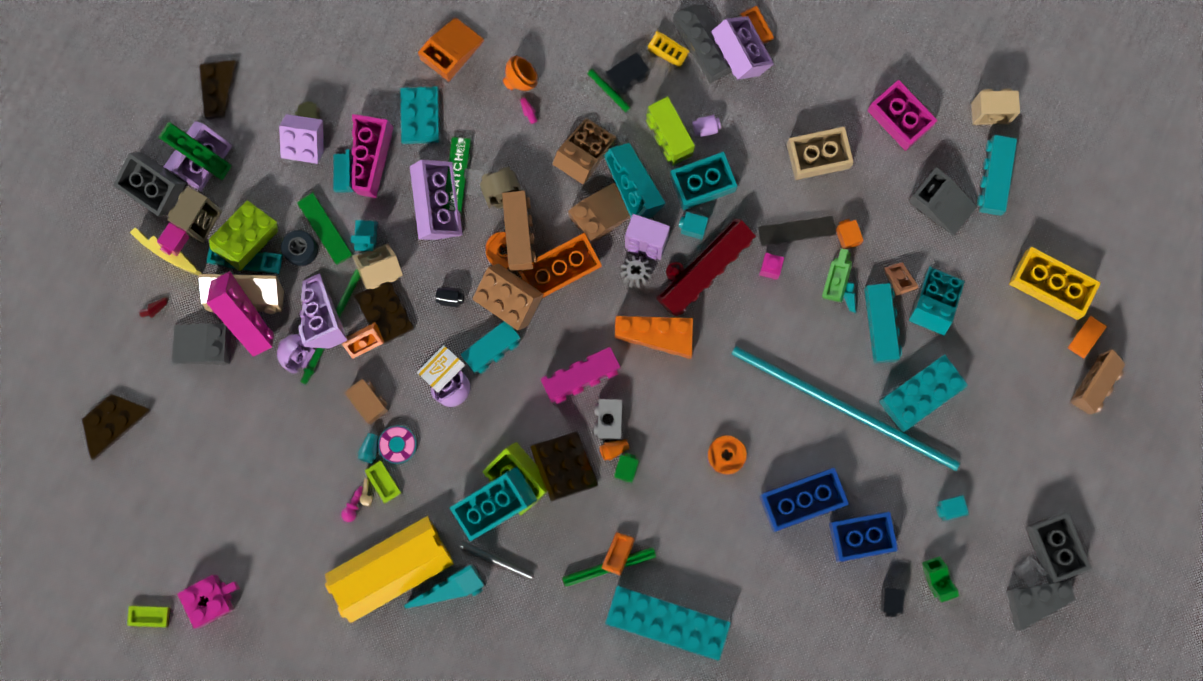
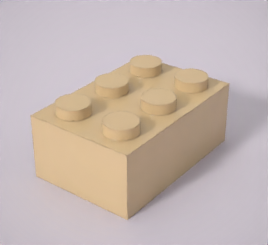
(819, 153)

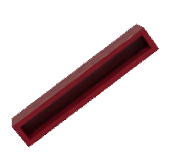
(705, 267)

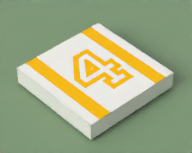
(440, 368)

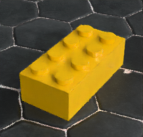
(1054, 283)

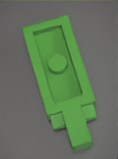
(838, 277)

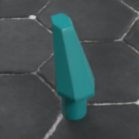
(850, 297)

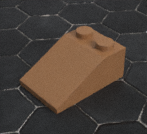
(599, 213)

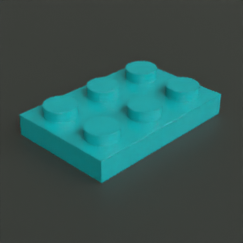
(419, 115)

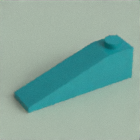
(458, 585)

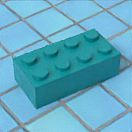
(923, 393)
(493, 503)

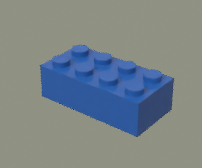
(803, 500)

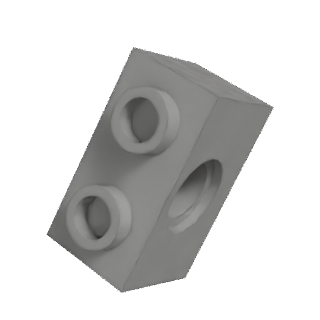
(608, 407)

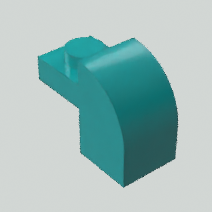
(365, 235)

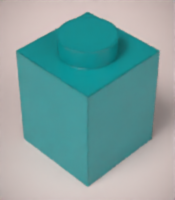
(693, 225)
(952, 508)

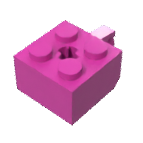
(217, 606)

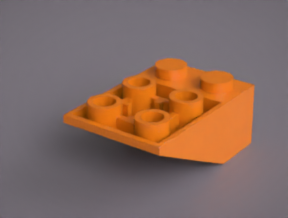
(450, 48)

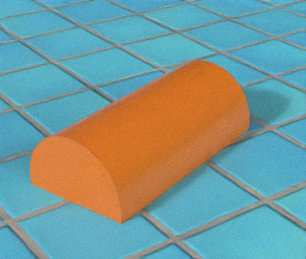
(562, 265)

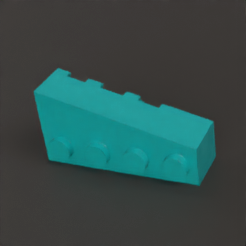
(633, 182)

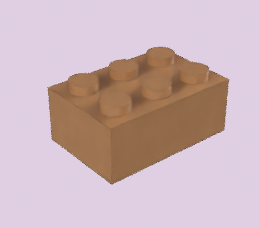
(508, 296)

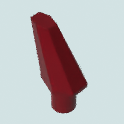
(154, 308)

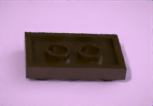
(385, 309)

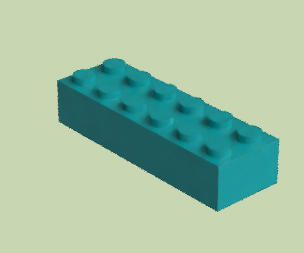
(668, 623)

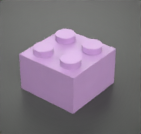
(301, 138)

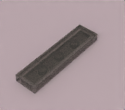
(796, 231)

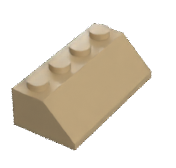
(262, 290)

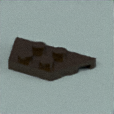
(110, 422)

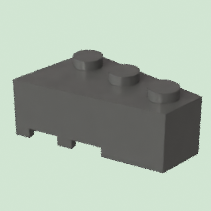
(1038, 601)

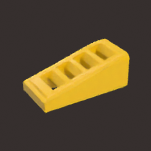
(671, 44)

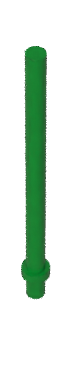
(340, 308)

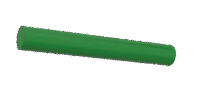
(609, 91)

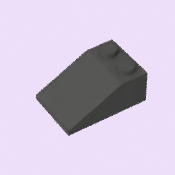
(202, 344)

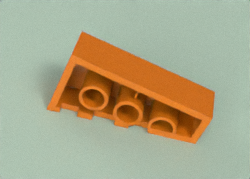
(658, 333)

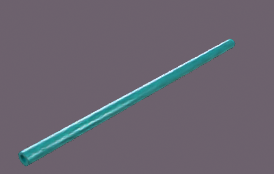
(845, 408)

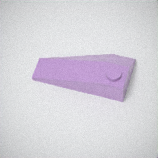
(319, 319)

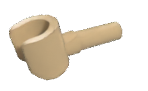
(365, 499)

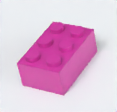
(902, 115)

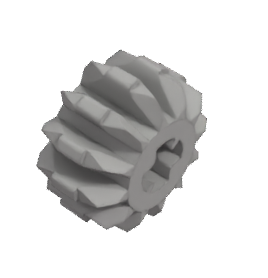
(635, 278)

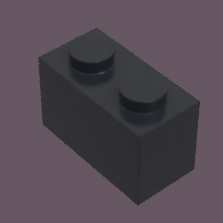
(628, 73)

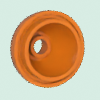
(519, 74)

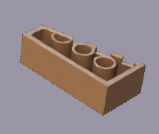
(518, 230)

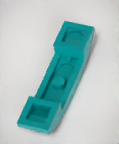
(260, 263)

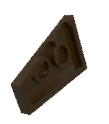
(215, 86)

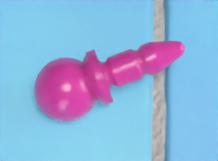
(349, 513)

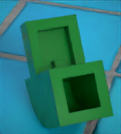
(939, 579)

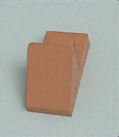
(900, 278)

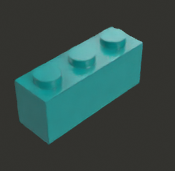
(491, 348)

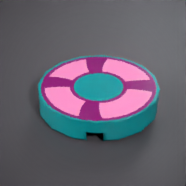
(397, 444)

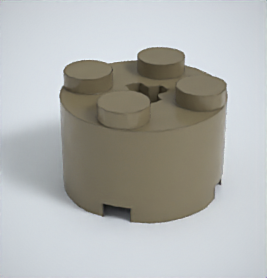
(497, 183)

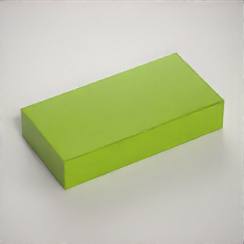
(383, 482)
(148, 616)

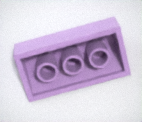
(429, 196)

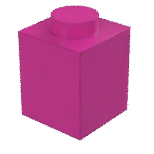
(172, 240)
(771, 266)

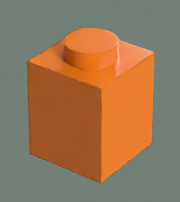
(849, 234)

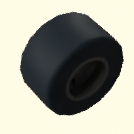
(294, 243)

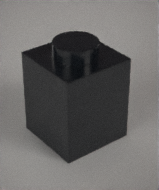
(892, 601)

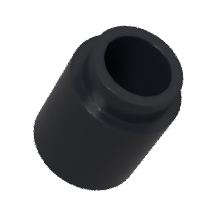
(450, 296)

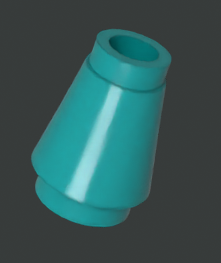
(368, 448)

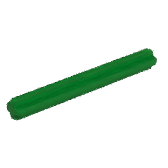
(598, 571)

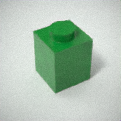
(626, 468)

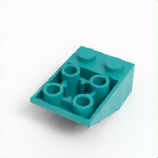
(937, 301)

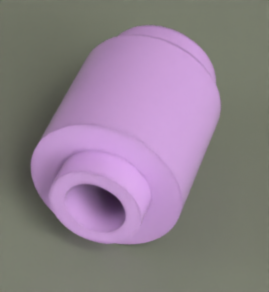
(706, 126)

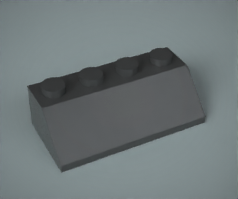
(695, 28)

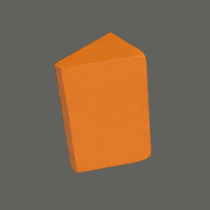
(363, 340)

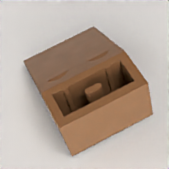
(583, 151)

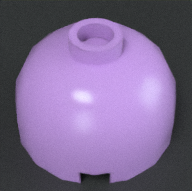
(293, 354)
(454, 392)

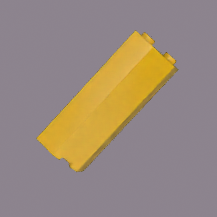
(388, 569)

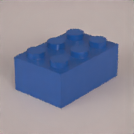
(863, 537)

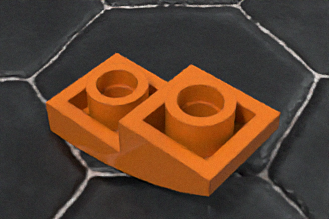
(1087, 337)

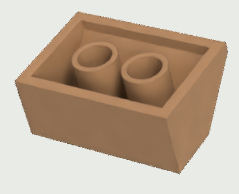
(1098, 382)

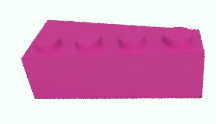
(369, 153)
(239, 314)
(581, 375)

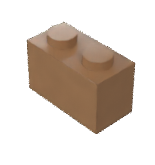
(366, 401)

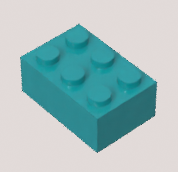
(703, 181)

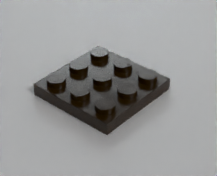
(563, 466)

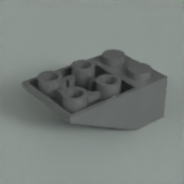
(943, 201)

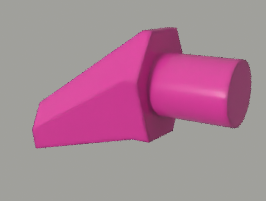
(528, 110)

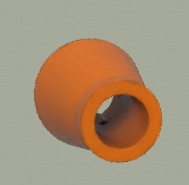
(612, 449)

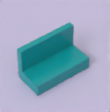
(342, 172)

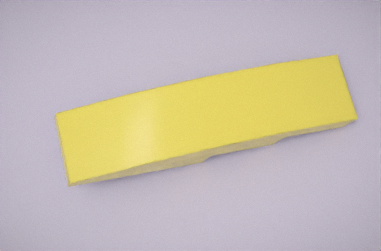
(179, 261)

